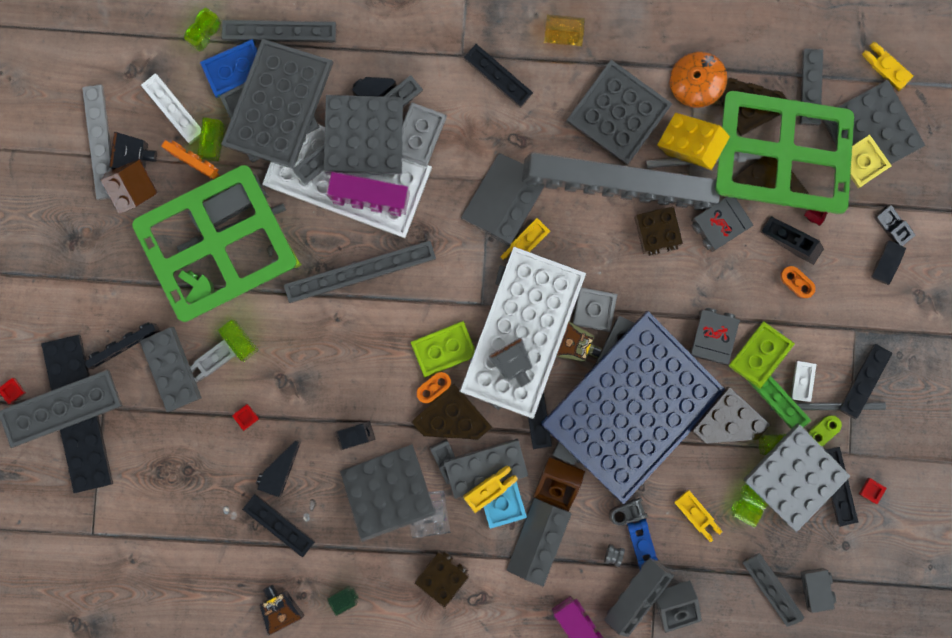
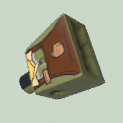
(577, 344)

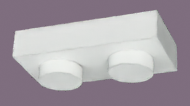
(803, 381)

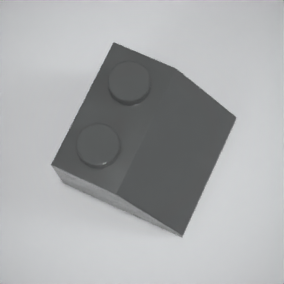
(678, 606)

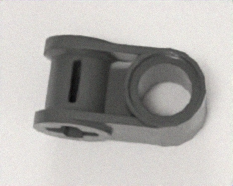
(631, 511)

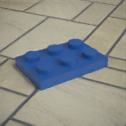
(229, 67)

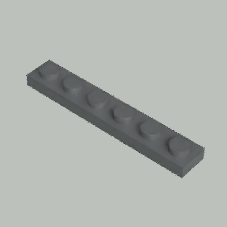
(278, 31)

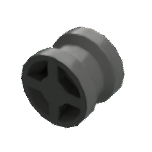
(614, 555)

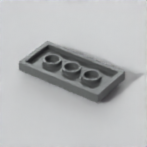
(170, 369)
(475, 467)

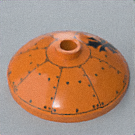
(702, 90)

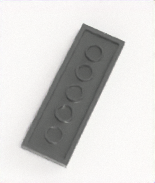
(60, 408)

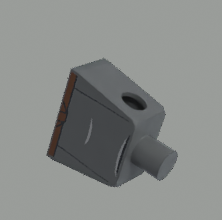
(513, 362)

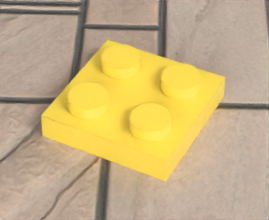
(867, 161)

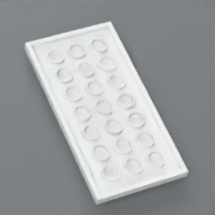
(315, 192)
(529, 305)

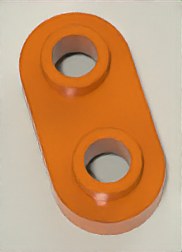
(798, 280)
(433, 387)

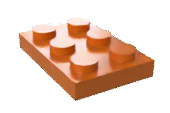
(191, 159)

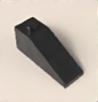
(793, 240)
(276, 475)

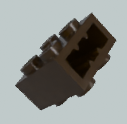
(658, 231)
(442, 578)

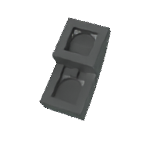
(441, 452)

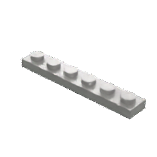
(98, 135)

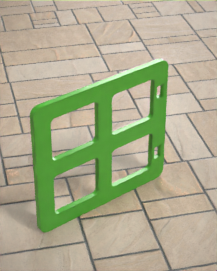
(785, 152)
(214, 243)

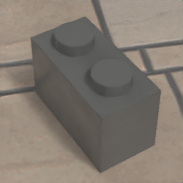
(818, 590)

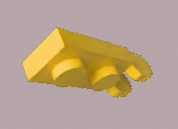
(888, 66)
(528, 238)
(489, 489)
(696, 514)

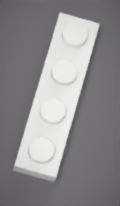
(172, 108)

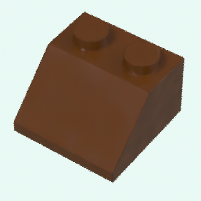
(128, 186)
(559, 484)

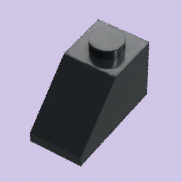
(373, 86)

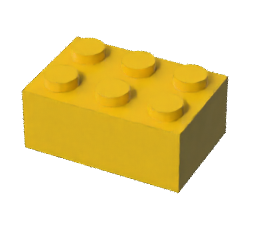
(693, 140)

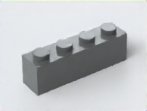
(227, 204)
(638, 597)

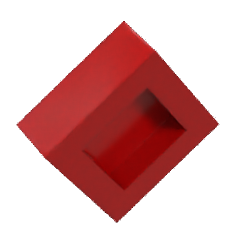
(11, 391)
(245, 417)
(872, 491)

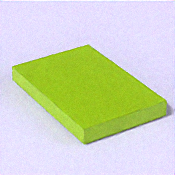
(443, 349)
(761, 355)

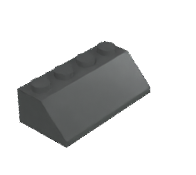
(538, 542)

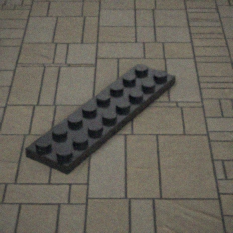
(83, 441)

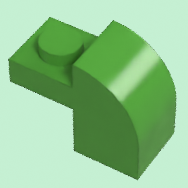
(201, 287)

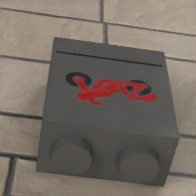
(721, 223)
(715, 336)

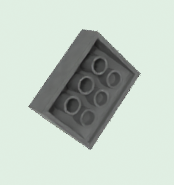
(502, 200)

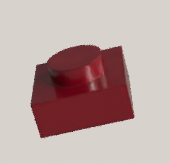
(815, 216)

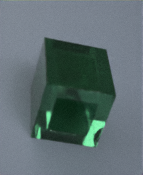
(343, 600)

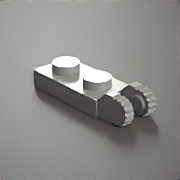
(212, 360)

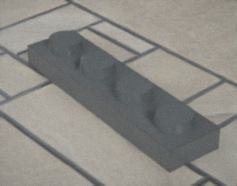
(811, 81)
(773, 590)

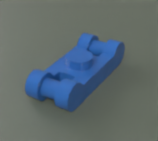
(643, 543)

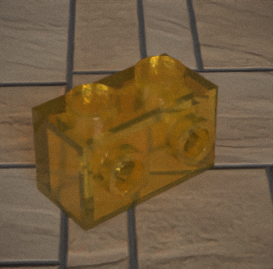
(564, 30)

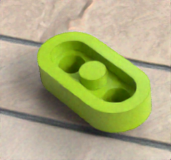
(823, 429)

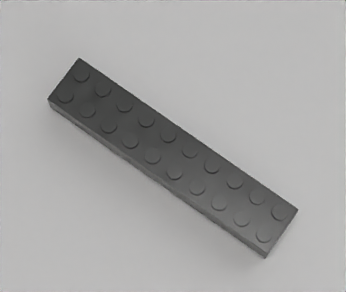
(620, 181)

